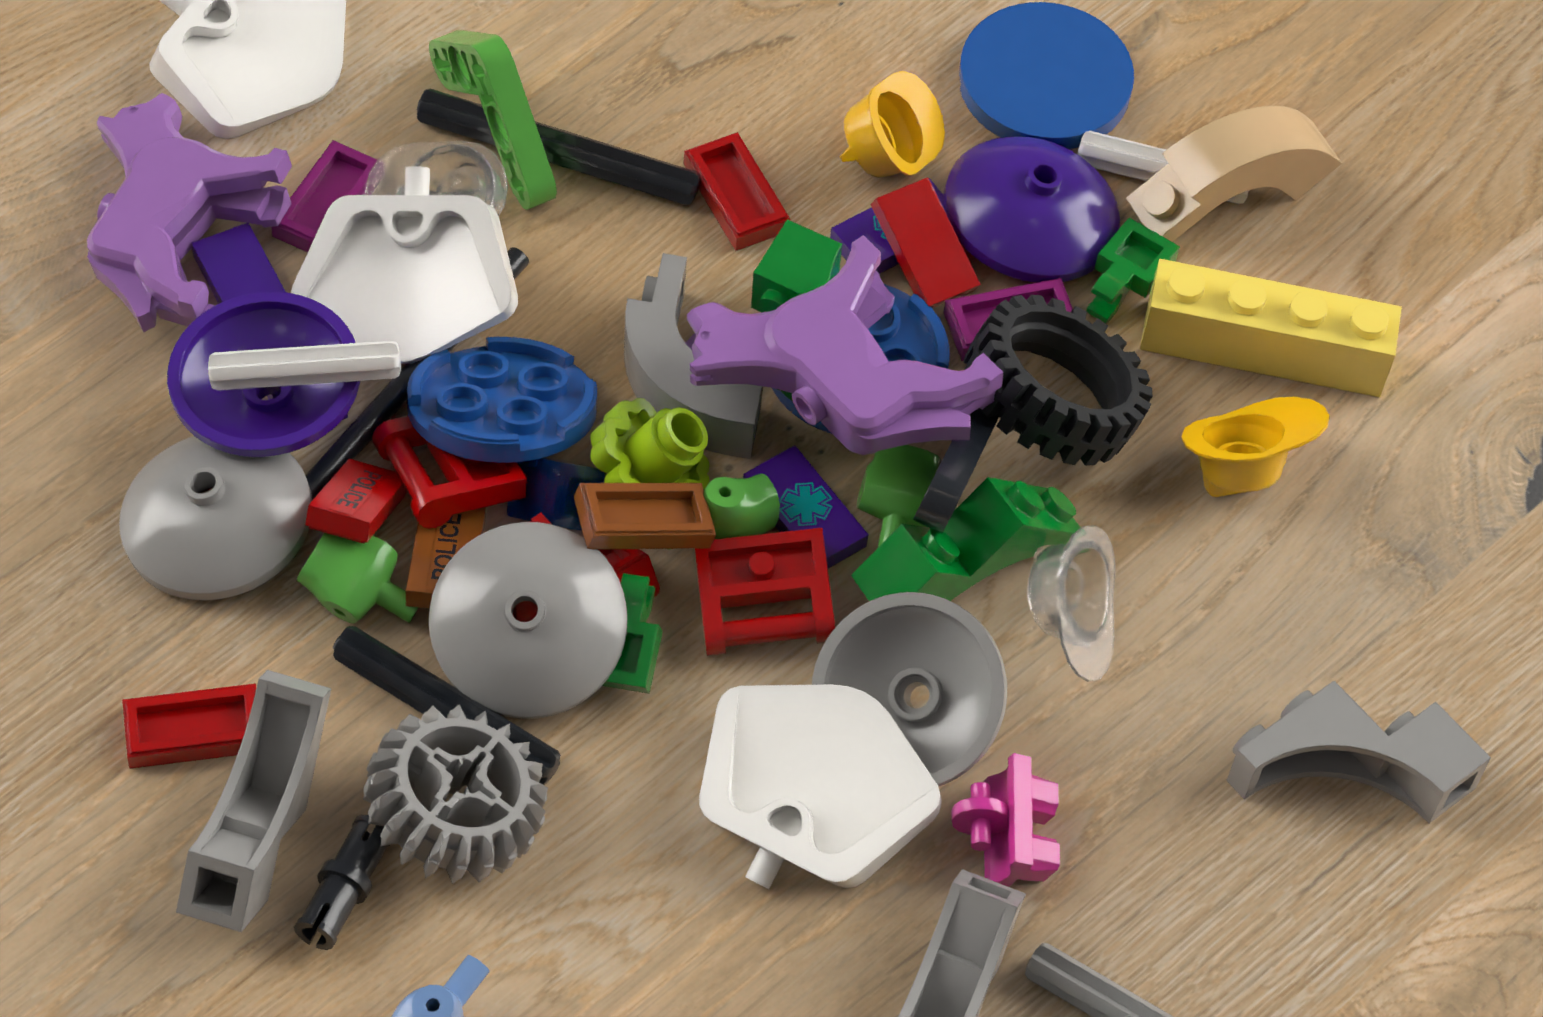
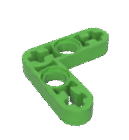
(485, 67)

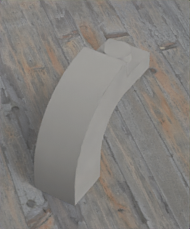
(660, 362)

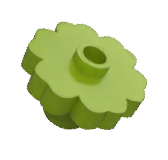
(650, 445)

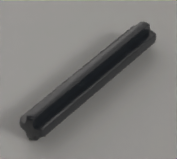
(424, 689)

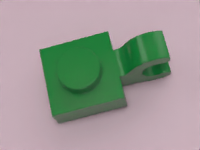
(1126, 265)
(642, 639)

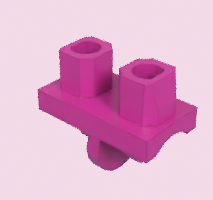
(1002, 822)

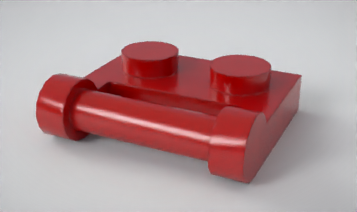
(469, 485)
(763, 572)

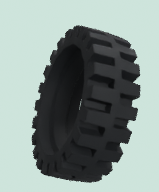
(1083, 350)

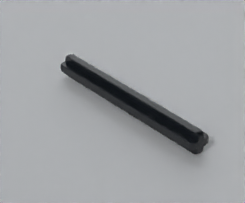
(568, 150)

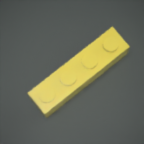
(1271, 328)

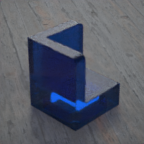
(552, 490)

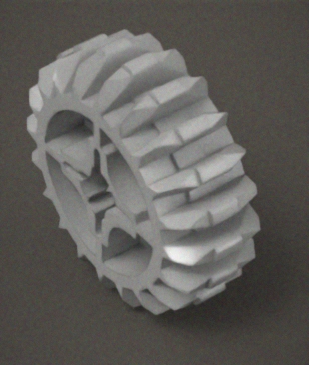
(474, 828)

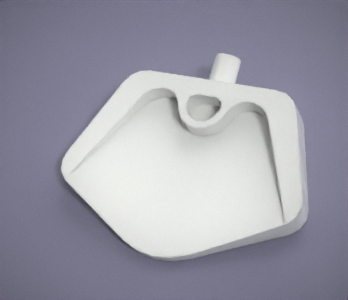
(250, 59)
(411, 267)
(815, 780)

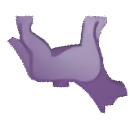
(167, 203)
(835, 367)

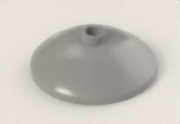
(216, 539)
(930, 642)
(539, 663)

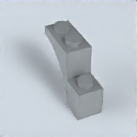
(1327, 734)
(266, 793)
(964, 948)

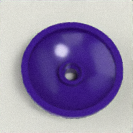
(1030, 208)
(239, 418)

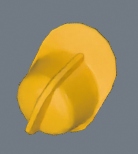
(894, 127)
(1251, 444)

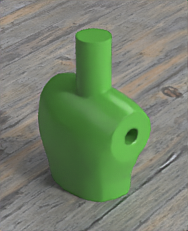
(896, 486)
(742, 505)
(353, 577)

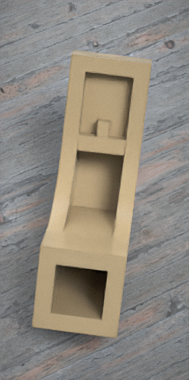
(1230, 157)

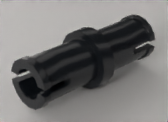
(342, 884)

